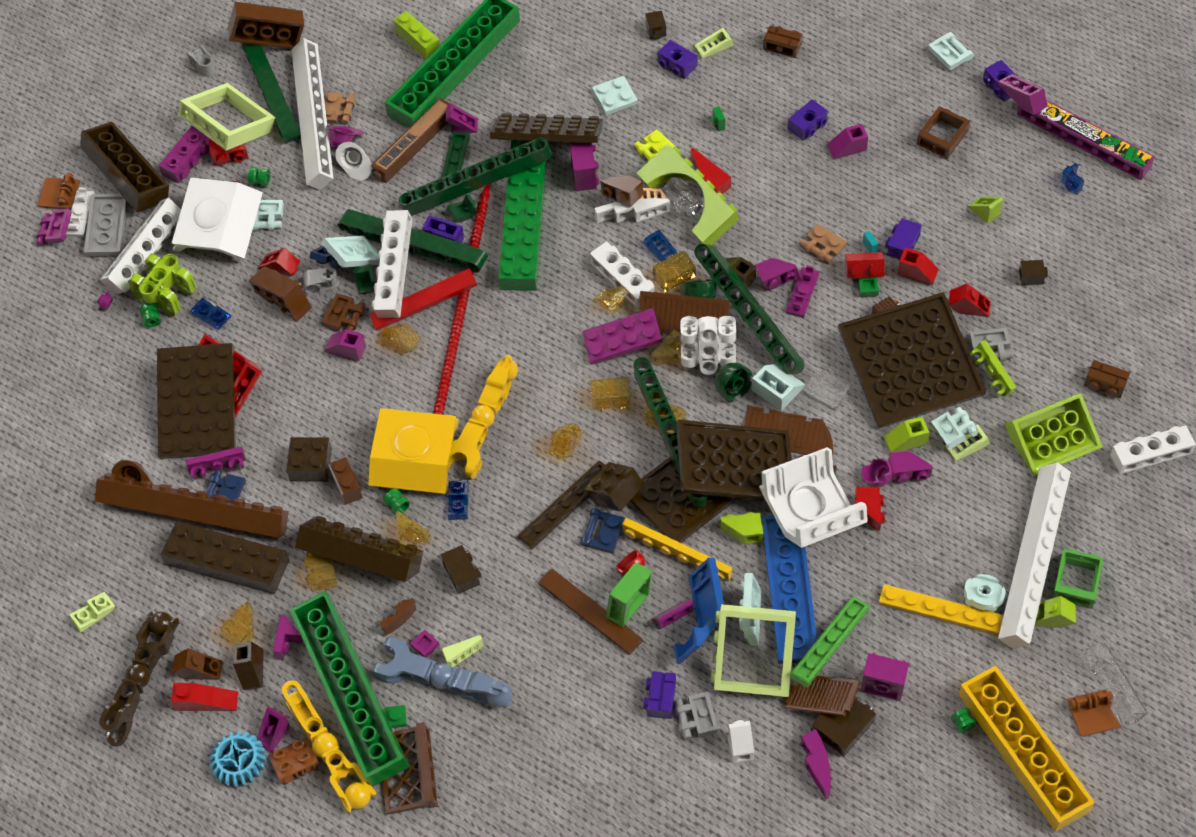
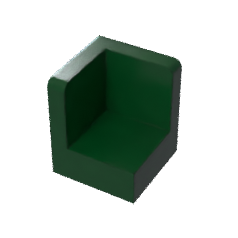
(364, 279)

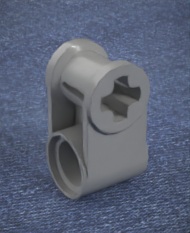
(202, 61)
(319, 280)

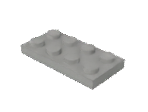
(105, 225)

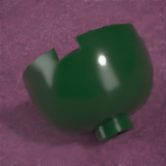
(699, 288)
(735, 377)

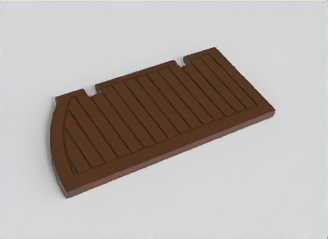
(672, 308)
(804, 435)

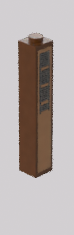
(411, 142)

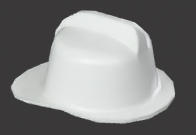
(349, 154)

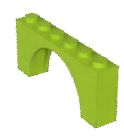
(716, 216)

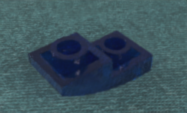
(210, 314)
(458, 500)

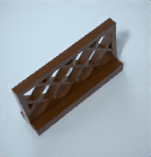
(426, 772)

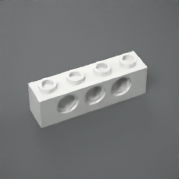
(613, 265)
(1179, 436)

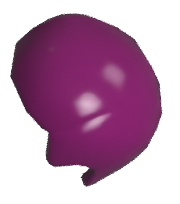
(877, 473)

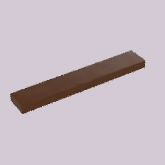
(589, 611)

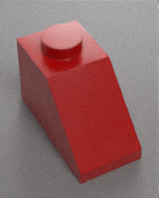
(281, 261)

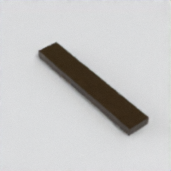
(559, 510)

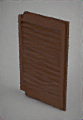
(823, 696)

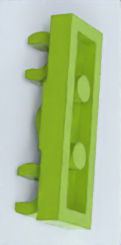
(994, 368)

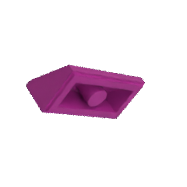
(673, 614)

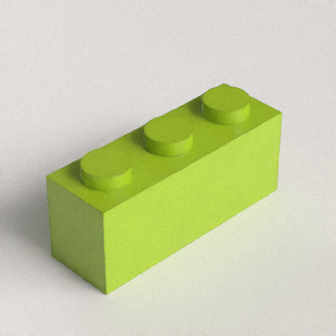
(415, 34)

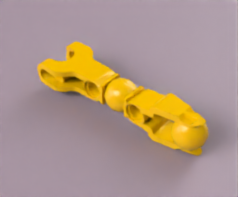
(483, 416)
(326, 747)

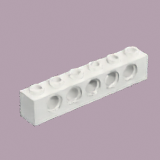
(113, 277)
(391, 306)

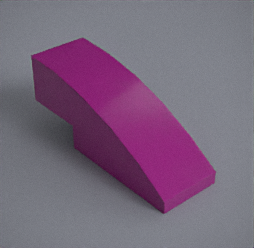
(817, 762)

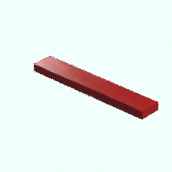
(428, 297)

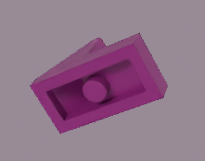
(460, 120)
(285, 634)

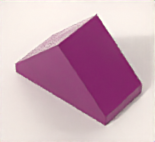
(272, 729)

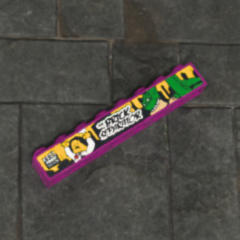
(1091, 139)

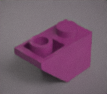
(848, 142)
(776, 272)
(346, 344)
(908, 467)

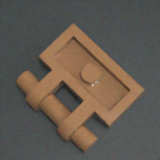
(333, 104)
(825, 239)

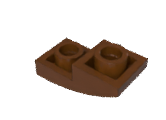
(404, 611)

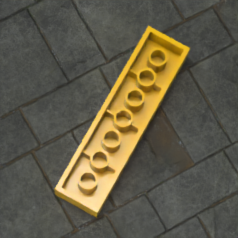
(1026, 748)

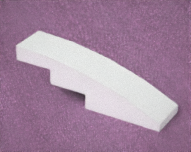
(641, 210)

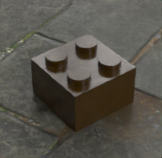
(309, 459)
(614, 486)

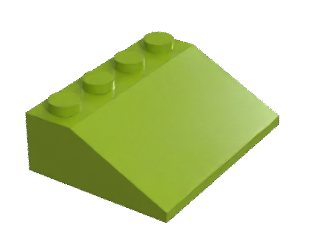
(1054, 433)

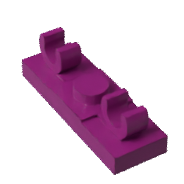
(803, 291)
(215, 461)

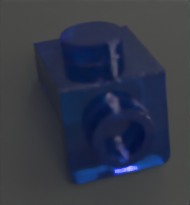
(1071, 179)

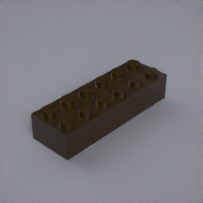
(124, 166)
(359, 548)
(225, 557)

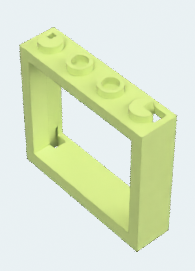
(191, 112)
(760, 614)

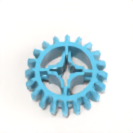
(221, 761)

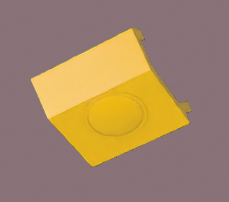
(412, 450)

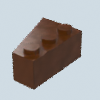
(281, 290)

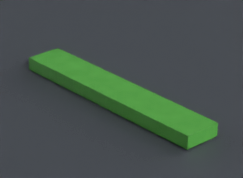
(829, 641)

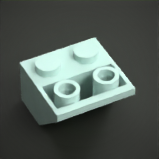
(776, 386)

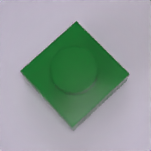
(718, 118)
(868, 286)
(396, 716)

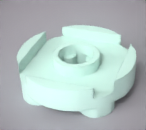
(989, 601)

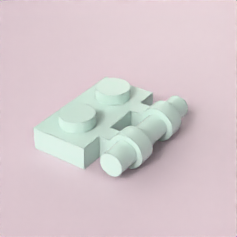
(269, 210)
(950, 432)

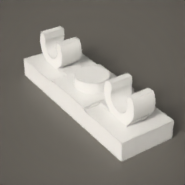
(80, 212)

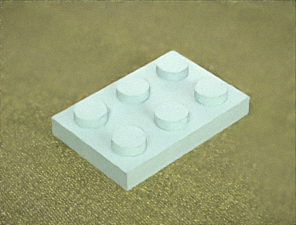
(352, 251)
(751, 598)

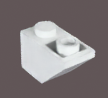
(741, 741)

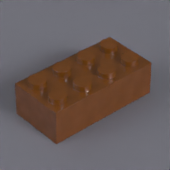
(265, 25)

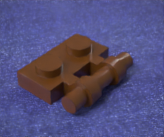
(339, 310)

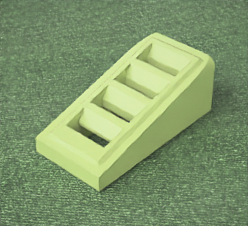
(726, 43)
(977, 445)
(460, 651)

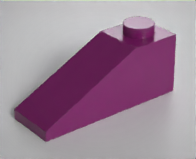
(1024, 93)

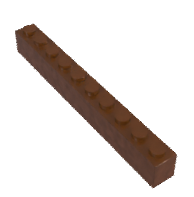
(191, 505)

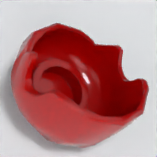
(628, 561)

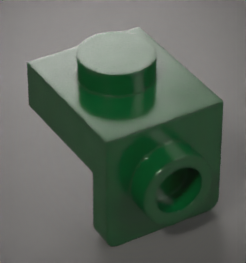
(462, 210)

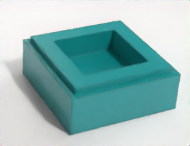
(870, 242)

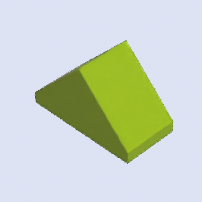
(987, 207)

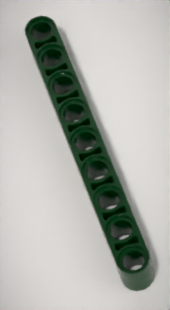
(271, 92)
(475, 176)
(420, 243)
(756, 311)
(663, 423)

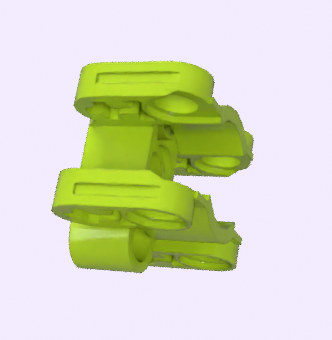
(157, 284)

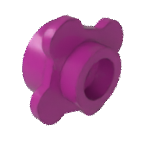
(105, 301)

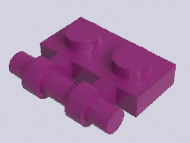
(54, 227)

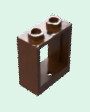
(942, 147)

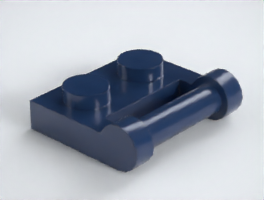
(608, 533)

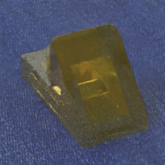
(612, 298)
(666, 351)
(407, 528)

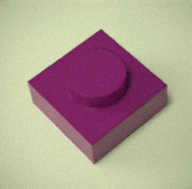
(424, 644)

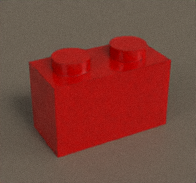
(864, 265)

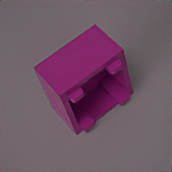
(584, 166)
(884, 676)

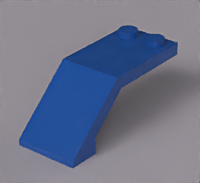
(706, 600)

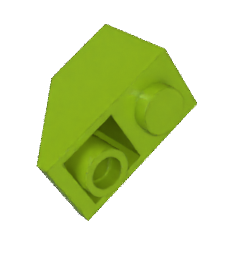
(907, 435)
(744, 528)
(1056, 613)

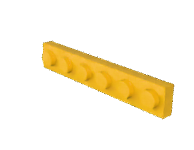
(669, 546)
(941, 609)

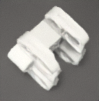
(708, 345)

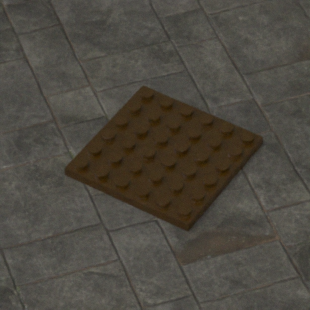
(911, 360)

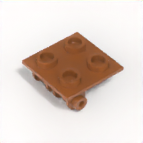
(59, 192)
(1093, 712)
(293, 759)

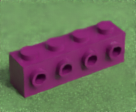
(184, 155)

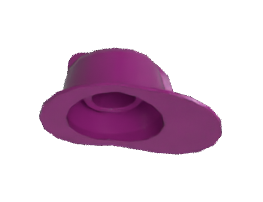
(341, 134)

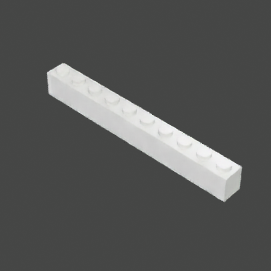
(312, 114)
(1034, 556)

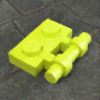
(653, 141)

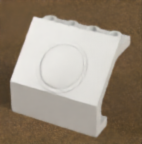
(217, 217)
(810, 499)

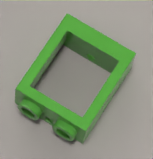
(629, 594)
(1074, 595)

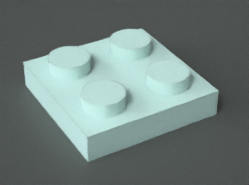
(615, 95)

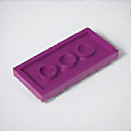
(622, 336)

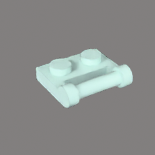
(947, 54)

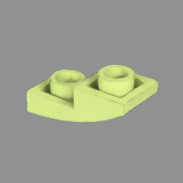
(94, 611)

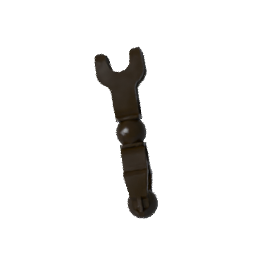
(123, 706)

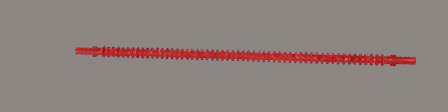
(453, 344)

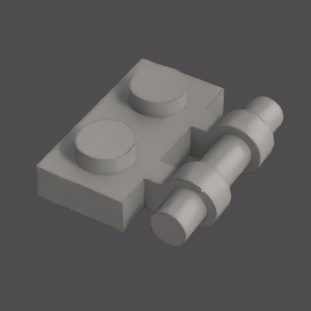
(996, 339)
(702, 713)

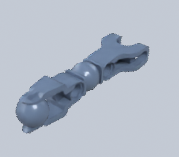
(462, 682)

